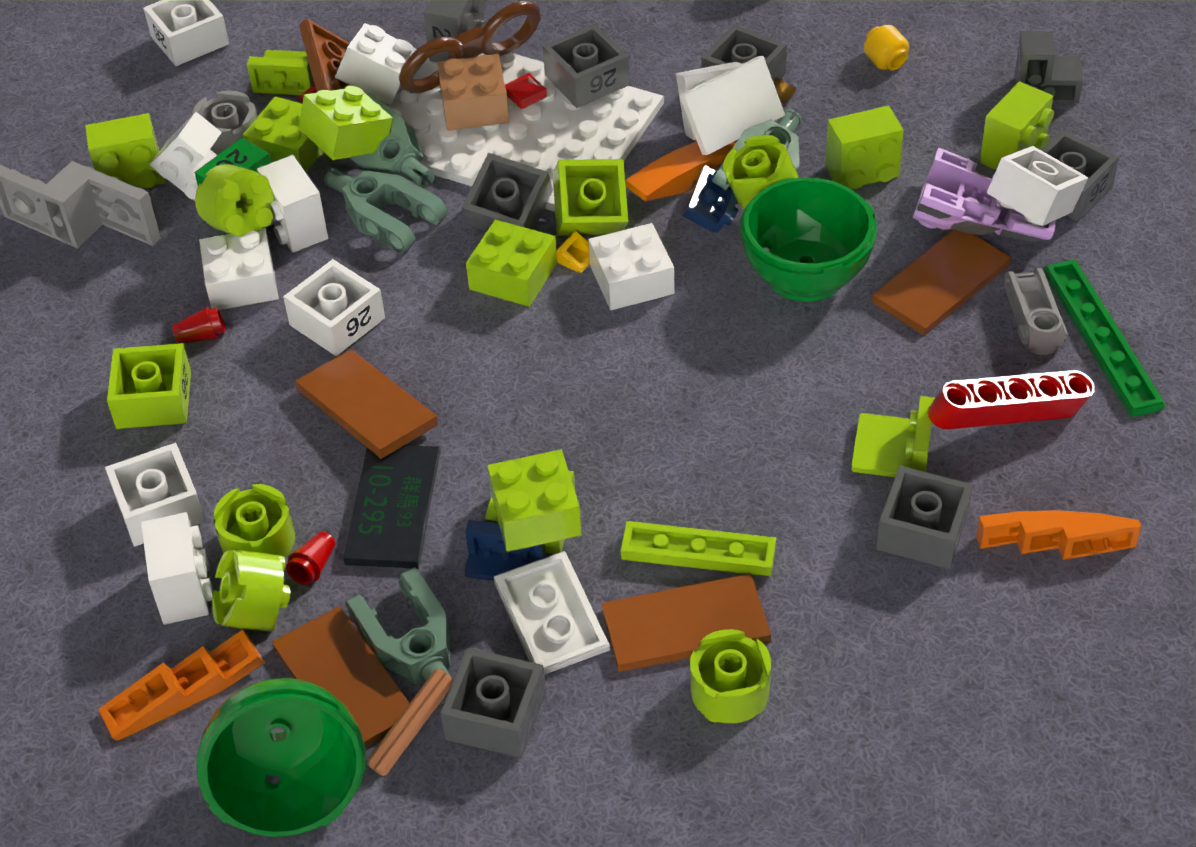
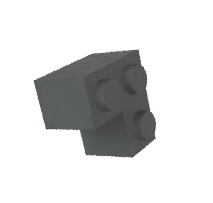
(1044, 71)

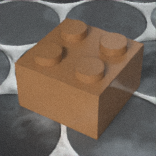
(473, 92)

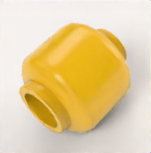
(886, 47)

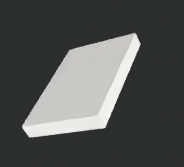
(731, 104)
(551, 613)

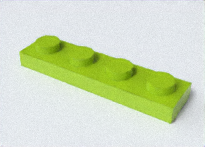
(698, 548)

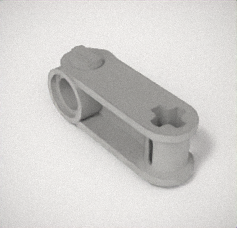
(1035, 311)

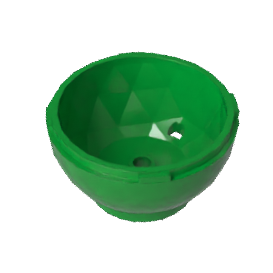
(814, 236)
(316, 757)

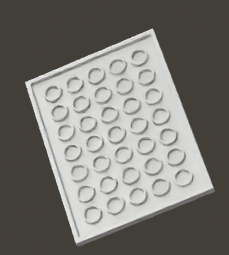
(534, 135)

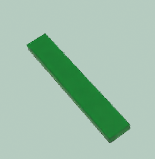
(1104, 338)

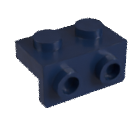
(710, 204)
(488, 552)

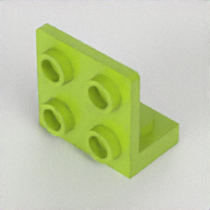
(280, 72)
(892, 442)

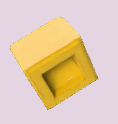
(574, 253)

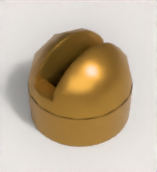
(784, 90)

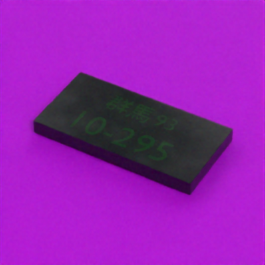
(392, 508)

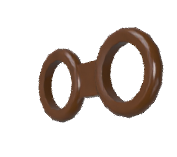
(471, 44)

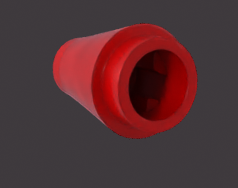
(201, 326)
(310, 558)

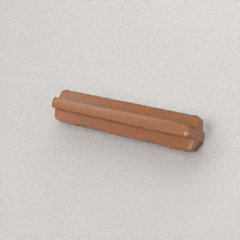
(410, 722)

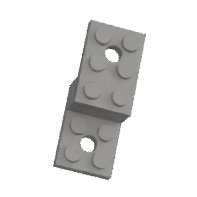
(77, 205)

